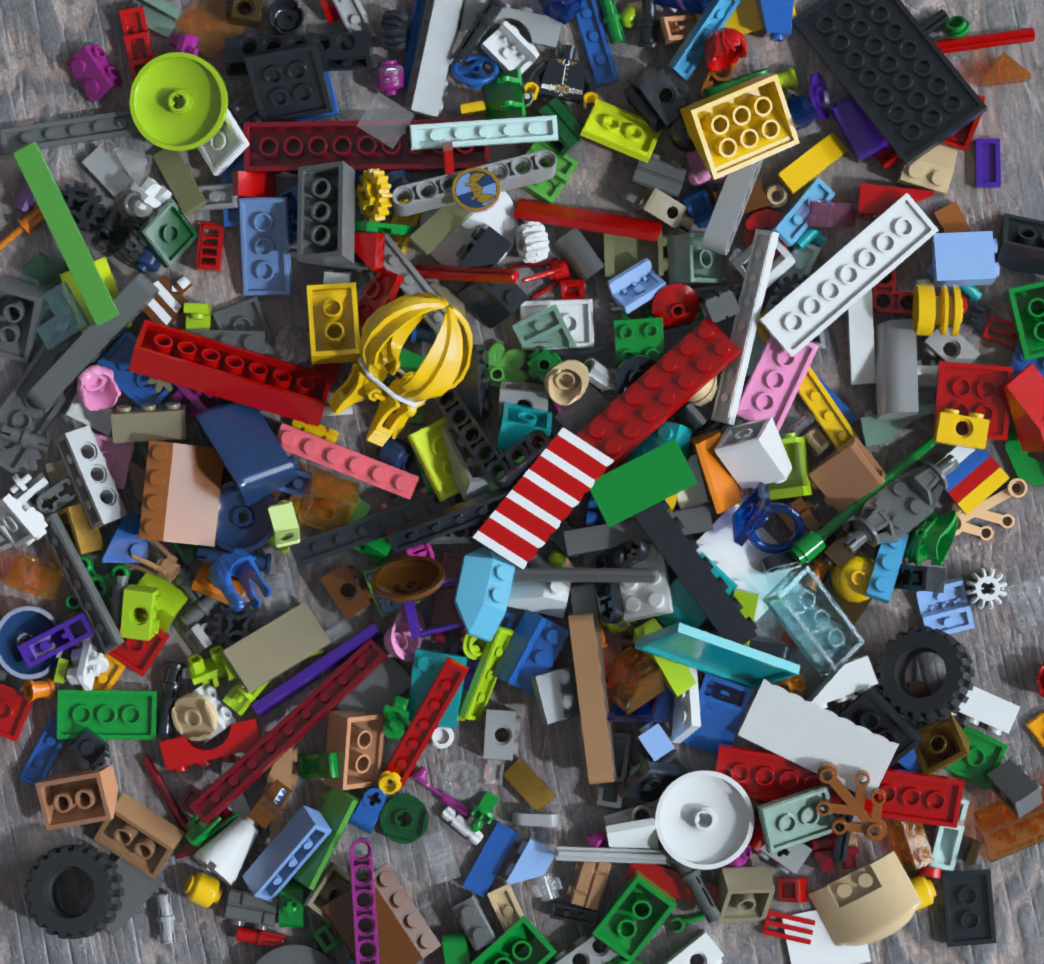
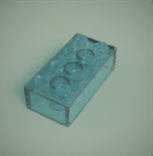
(813, 620)

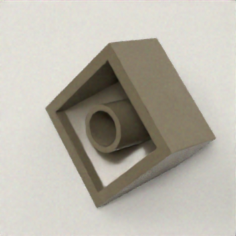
(744, 893)

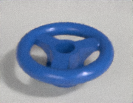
(473, 75)

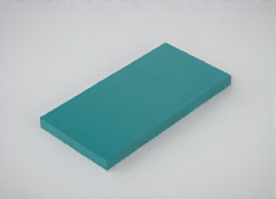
(716, 656)

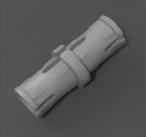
(165, 918)

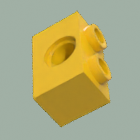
(946, 432)

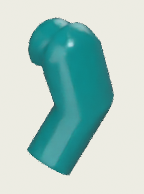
(810, 236)

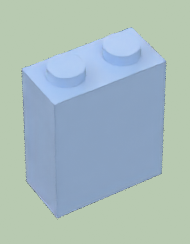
(964, 258)

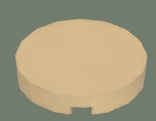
(194, 716)

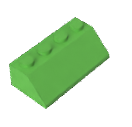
(336, 811)

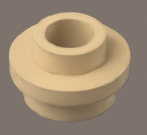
(783, 195)

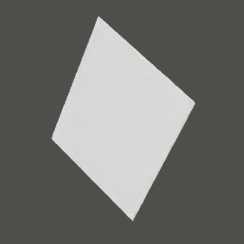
(822, 947)

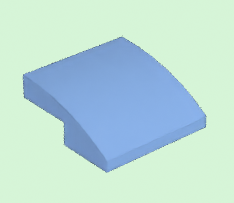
(946, 610)

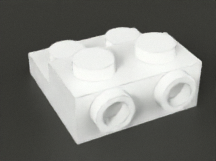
(20, 525)

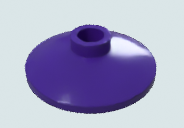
(818, 95)

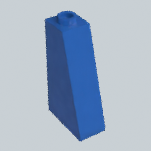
(776, 18)

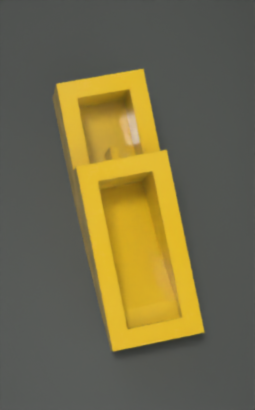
(812, 163)

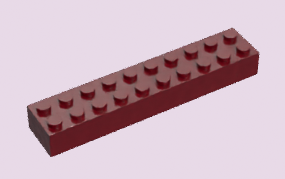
(290, 145)

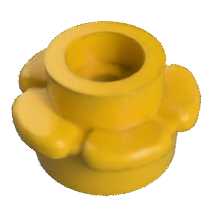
(385, 786)

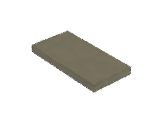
(276, 647)

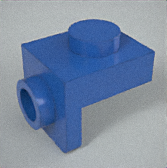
(699, 207)

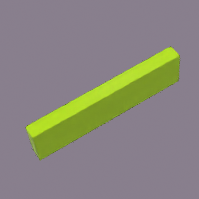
(483, 679)

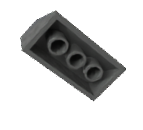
(326, 214)

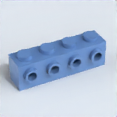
(287, 853)

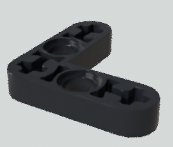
(611, 606)

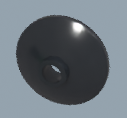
(634, 364)

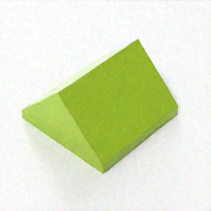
(172, 600)

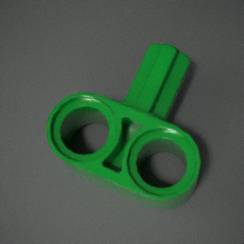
(292, 905)

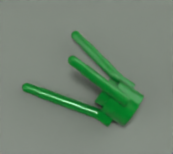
(200, 832)

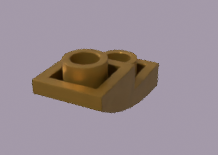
(529, 785)

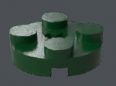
(416, 810)

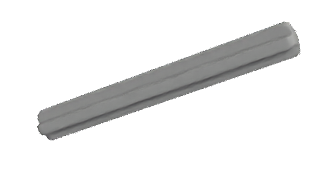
(612, 855)

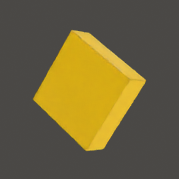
(472, 108)

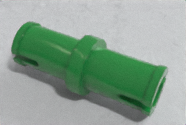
(612, 21)

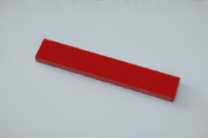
(588, 220)
(426, 718)

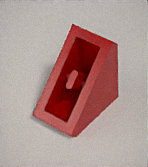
(370, 249)

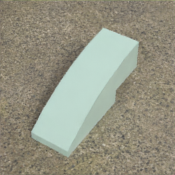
(948, 840)

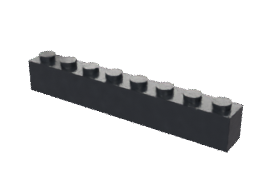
(696, 573)

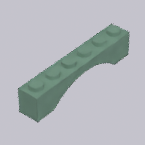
(883, 431)

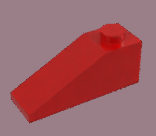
(876, 199)

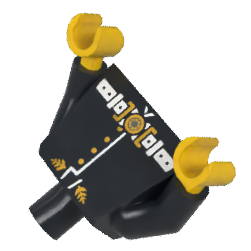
(563, 79)

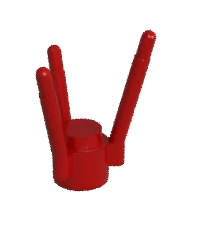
(555, 271)

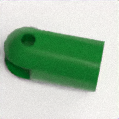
(376, 550)

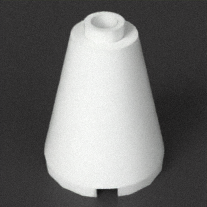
(228, 849)

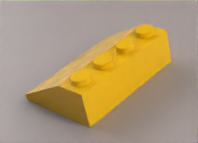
(740, 125)

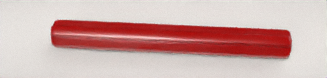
(986, 40)
(476, 274)

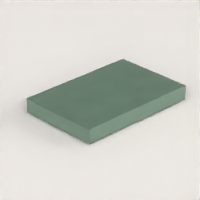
(795, 819)

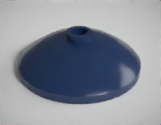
(245, 535)
(24, 624)

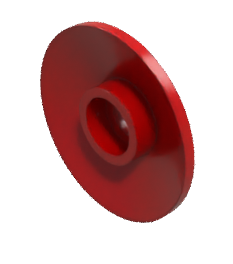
(674, 296)

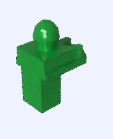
(483, 811)

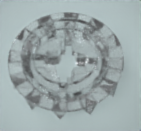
(453, 789)

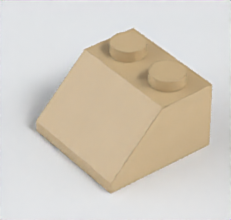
(930, 171)

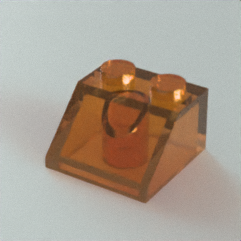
(327, 501)
(35, 577)
(633, 679)

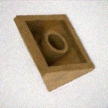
(941, 745)

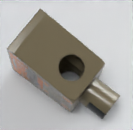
(655, 206)

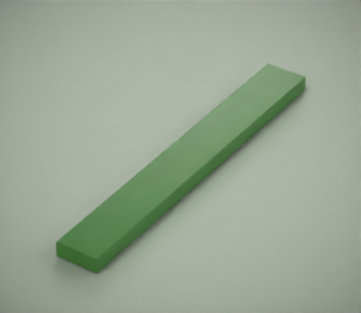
(66, 233)

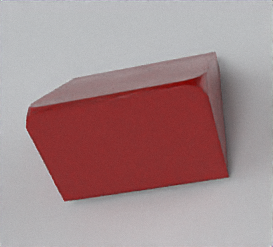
(792, 889)

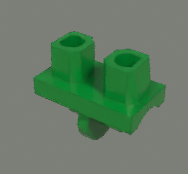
(396, 718)

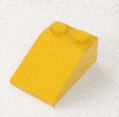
(333, 323)

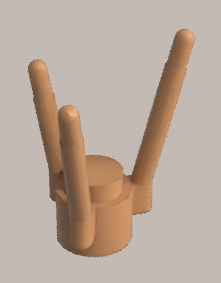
(164, 569)

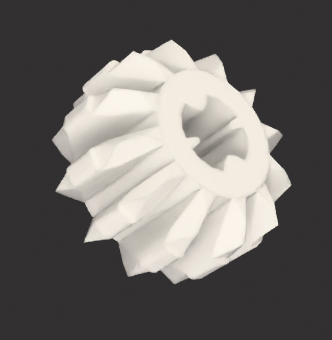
(532, 242)
(986, 579)

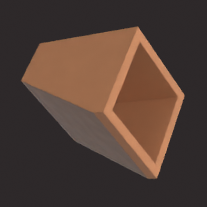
(847, 474)

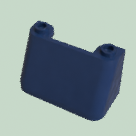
(247, 449)

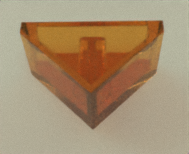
(1005, 71)

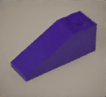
(56, 640)

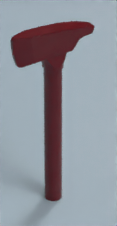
(172, 805)

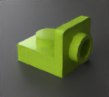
(197, 316)

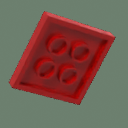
(974, 390)

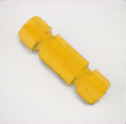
(329, 434)

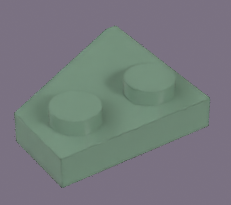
(544, 330)

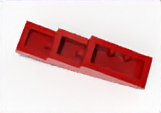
(136, 38)

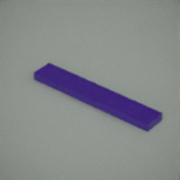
(315, 671)

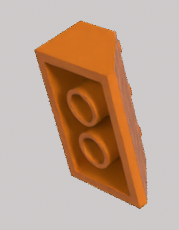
(719, 483)

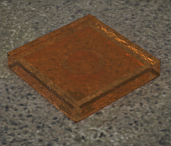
(211, 25)

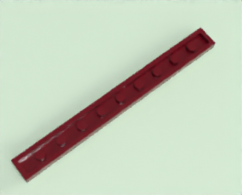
(288, 731)

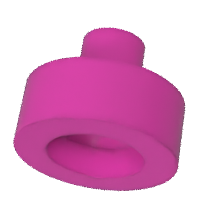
(597, 840)

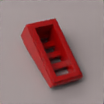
(210, 267)

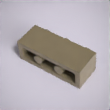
(149, 422)

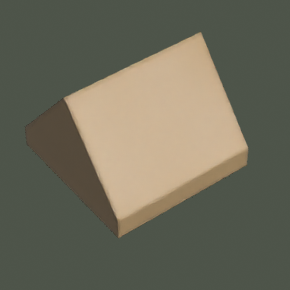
(816, 441)

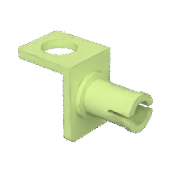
(284, 523)

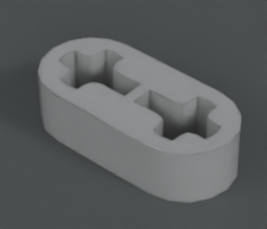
(535, 819)

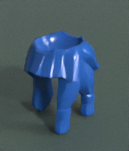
(243, 566)

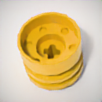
(939, 310)

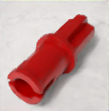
(259, 937)

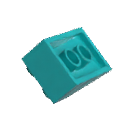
(684, 606)
(425, 669)

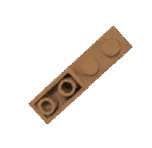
(283, 771)

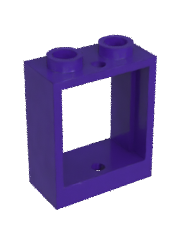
(413, 622)

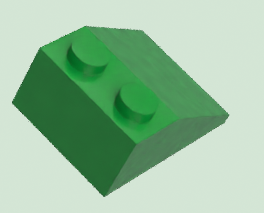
(1027, 317)
(634, 916)

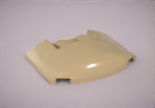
(867, 902)

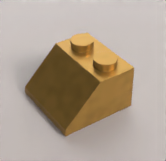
(79, 530)

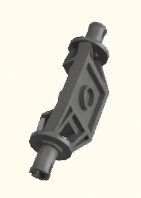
(900, 505)

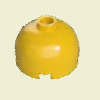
(852, 579)

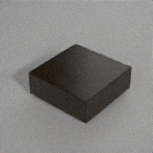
(972, 851)

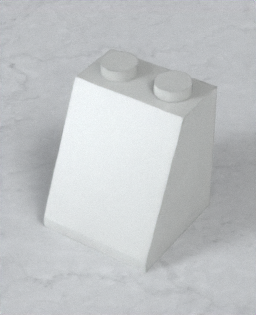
(754, 453)

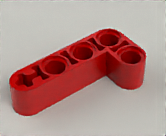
(894, 297)

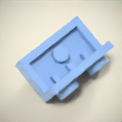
(635, 285)

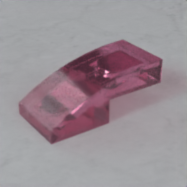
(832, 214)

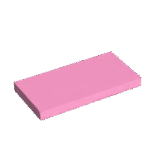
(774, 382)

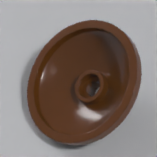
(407, 579)

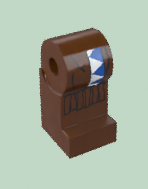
(270, 804)

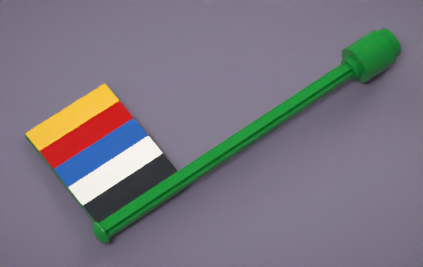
(967, 486)

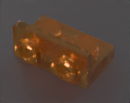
(910, 844)

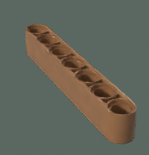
(591, 698)

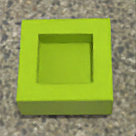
(61, 671)

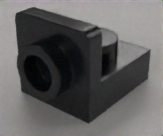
(91, 748)

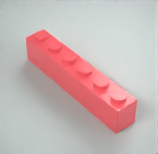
(347, 462)

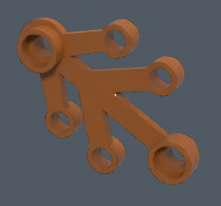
(853, 804)

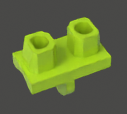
(207, 670)
(239, 699)

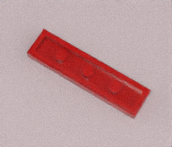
(670, 881)

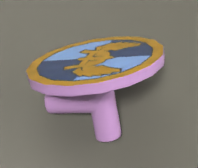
(476, 190)

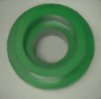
(957, 26)

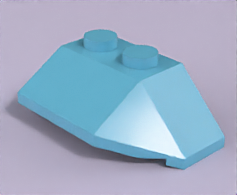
(483, 591)

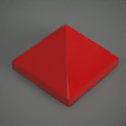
(887, 158)
(572, 289)

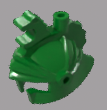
(932, 539)

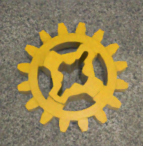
(374, 195)

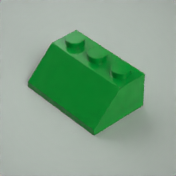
(518, 945)

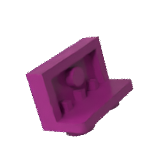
(94, 72)

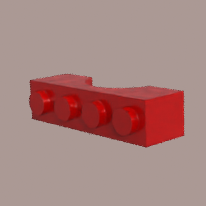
(181, 752)

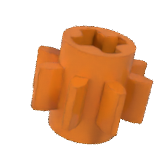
(793, 684)

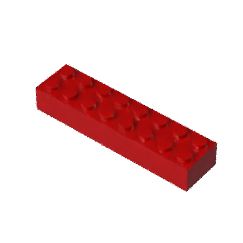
(230, 372)

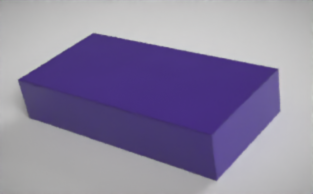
(987, 163)

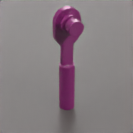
(420, 776)

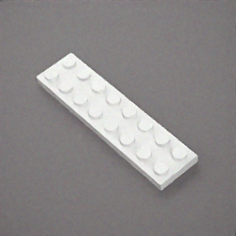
(848, 275)

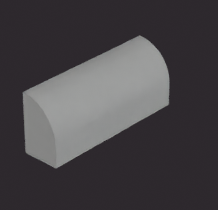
(896, 370)

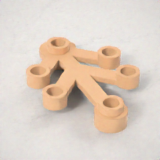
(982, 513)

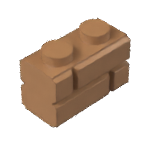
(589, 884)

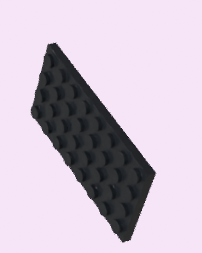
(891, 72)

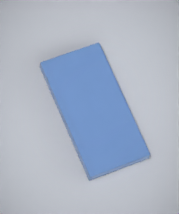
(265, 246)

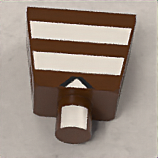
(169, 301)

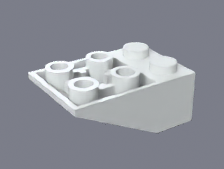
(852, 677)

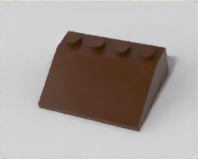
(400, 926)

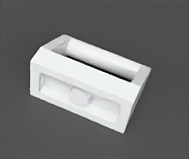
(778, 266)

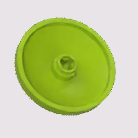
(178, 101)

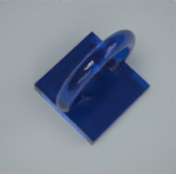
(753, 515)

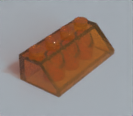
(1004, 832)

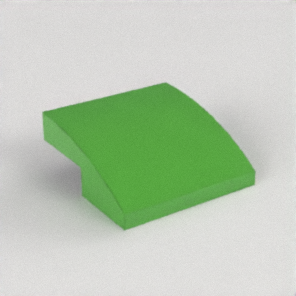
(549, 190)

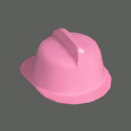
(399, 640)

